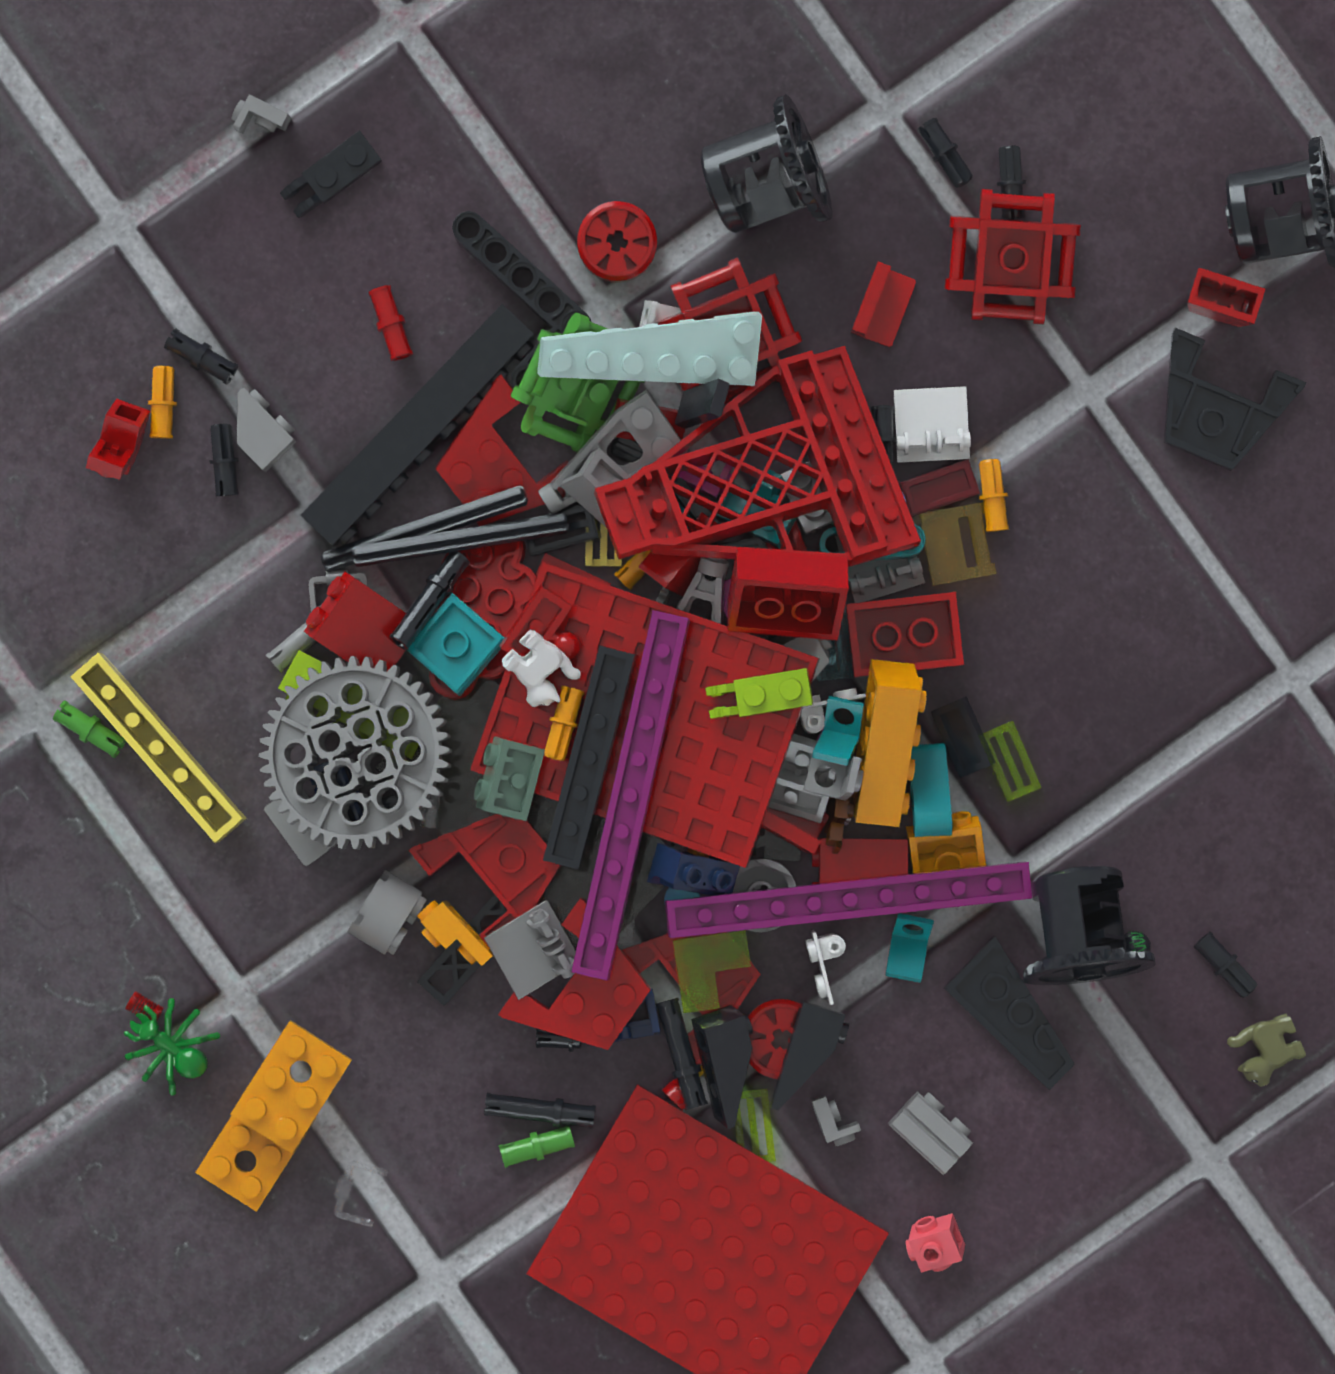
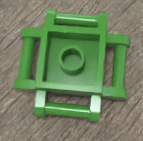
(569, 398)

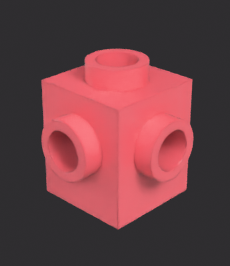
(935, 1243)

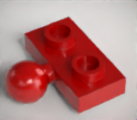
(544, 615)

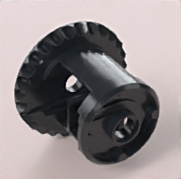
(777, 195)
(1287, 233)
(1083, 928)

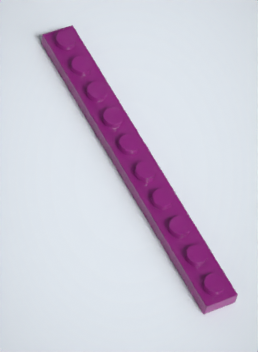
(630, 795)
(848, 899)

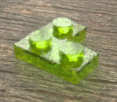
(699, 960)

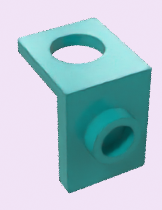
(837, 739)
(908, 948)

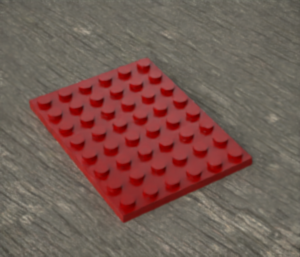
(710, 772)
(705, 1247)

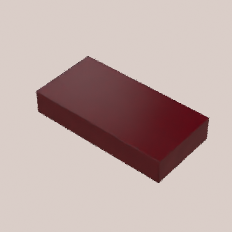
(939, 488)

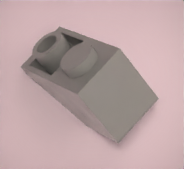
(259, 433)

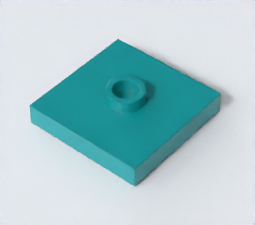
(456, 644)

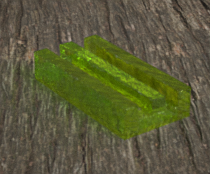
(1021, 789)
(749, 1095)

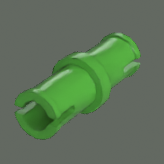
(89, 729)
(537, 1146)

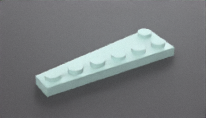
(671, 352)

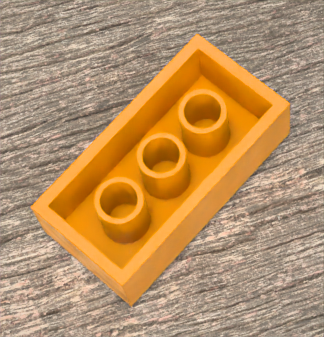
(887, 741)

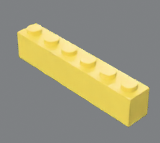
(158, 747)

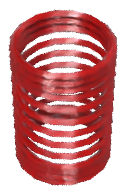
(157, 1009)

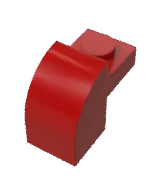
(119, 440)

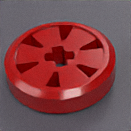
(598, 253)
(765, 1020)

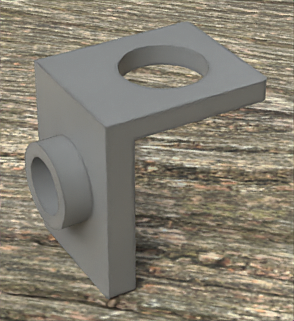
(847, 778)

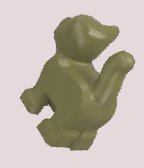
(1270, 1043)

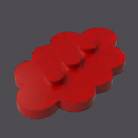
(497, 590)

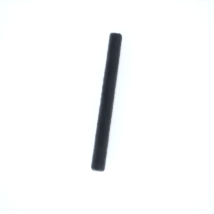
(439, 522)
(460, 539)

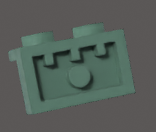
(508, 778)

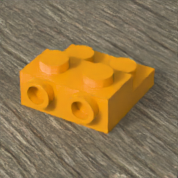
(956, 851)
(446, 925)

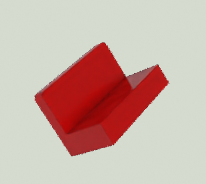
(883, 305)
(794, 829)

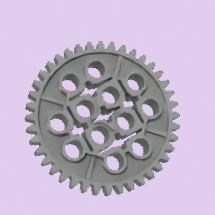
(329, 807)

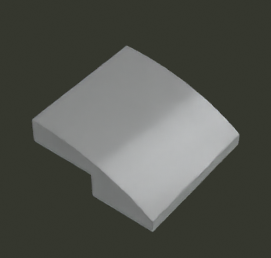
(789, 791)

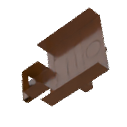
(839, 815)

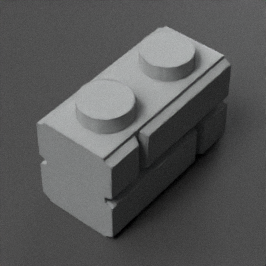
(931, 1132)

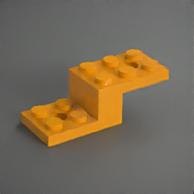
(273, 1115)

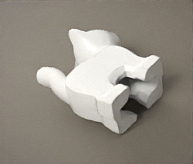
(537, 666)

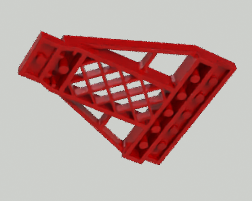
(844, 456)

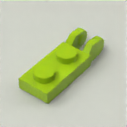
(764, 694)

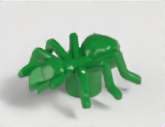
(174, 1049)

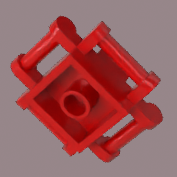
(1013, 257)
(734, 302)

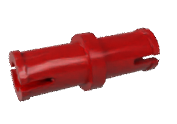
(390, 323)

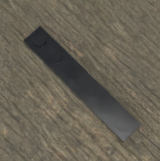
(589, 757)

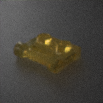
(945, 545)

